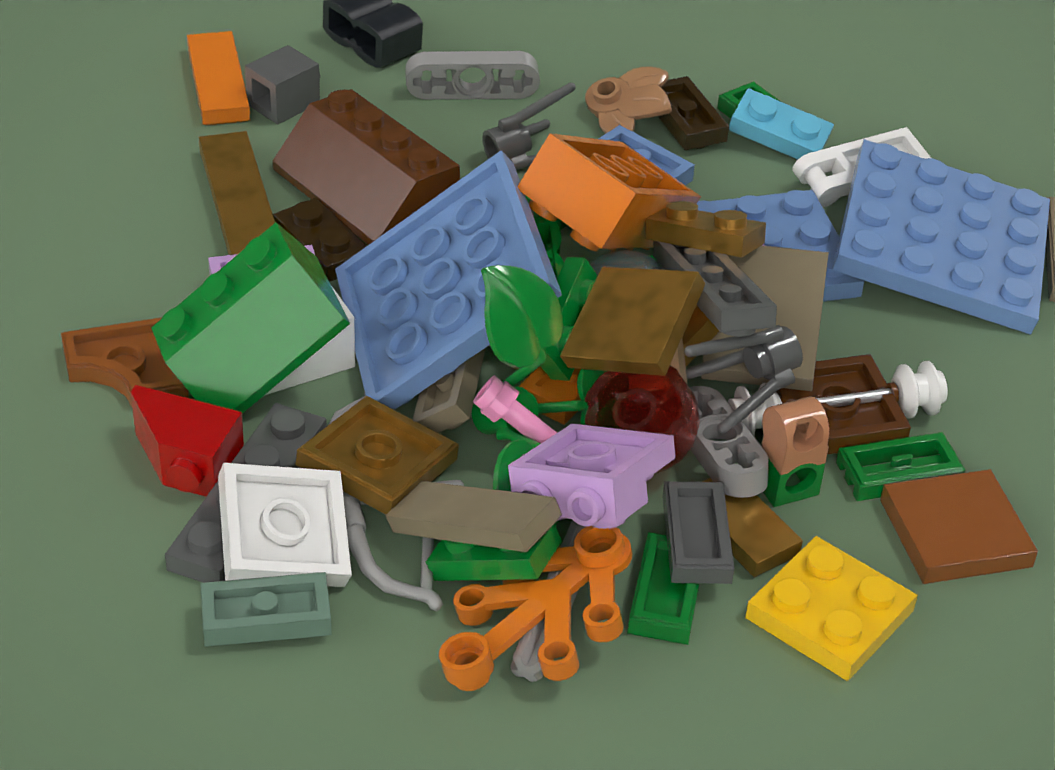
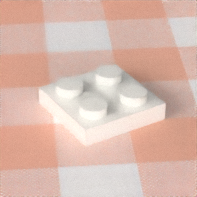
(283, 522)

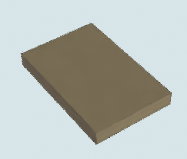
(796, 285)

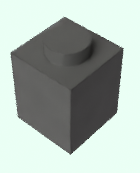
(282, 84)

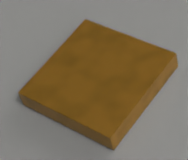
(633, 320)
(378, 453)

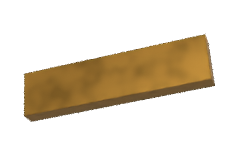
(236, 188)

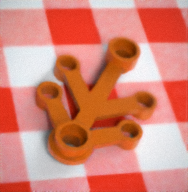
(594, 558)

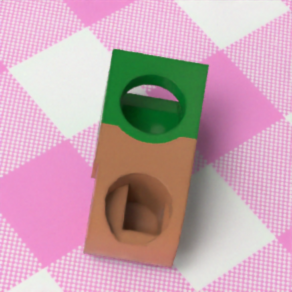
(795, 443)

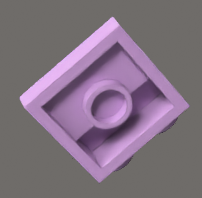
(593, 472)

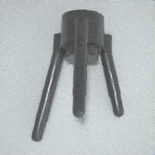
(515, 137)
(765, 354)

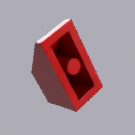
(185, 438)

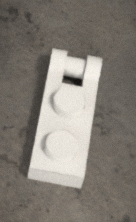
(841, 162)

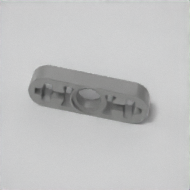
(458, 61)
(719, 457)

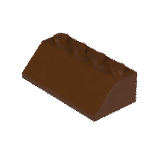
(362, 164)

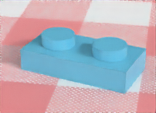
(779, 125)

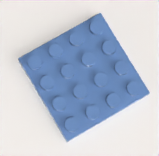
(945, 236)
(422, 284)

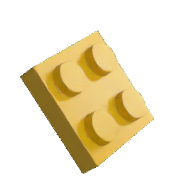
(831, 607)

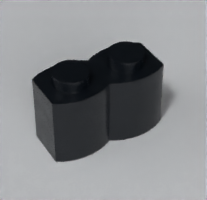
(374, 29)

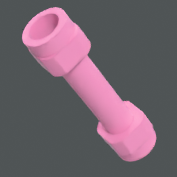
(499, 401)

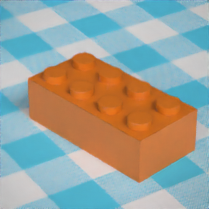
(599, 190)

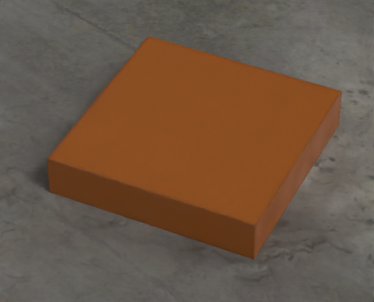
(958, 526)

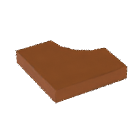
(120, 358)

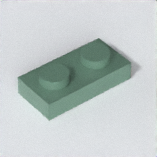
(265, 609)

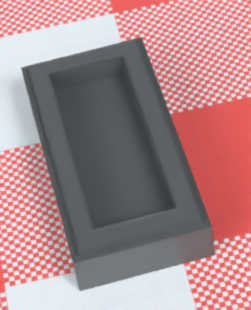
(697, 532)

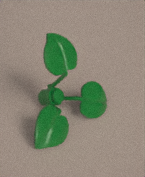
(520, 322)

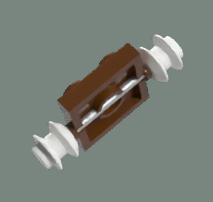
(859, 400)

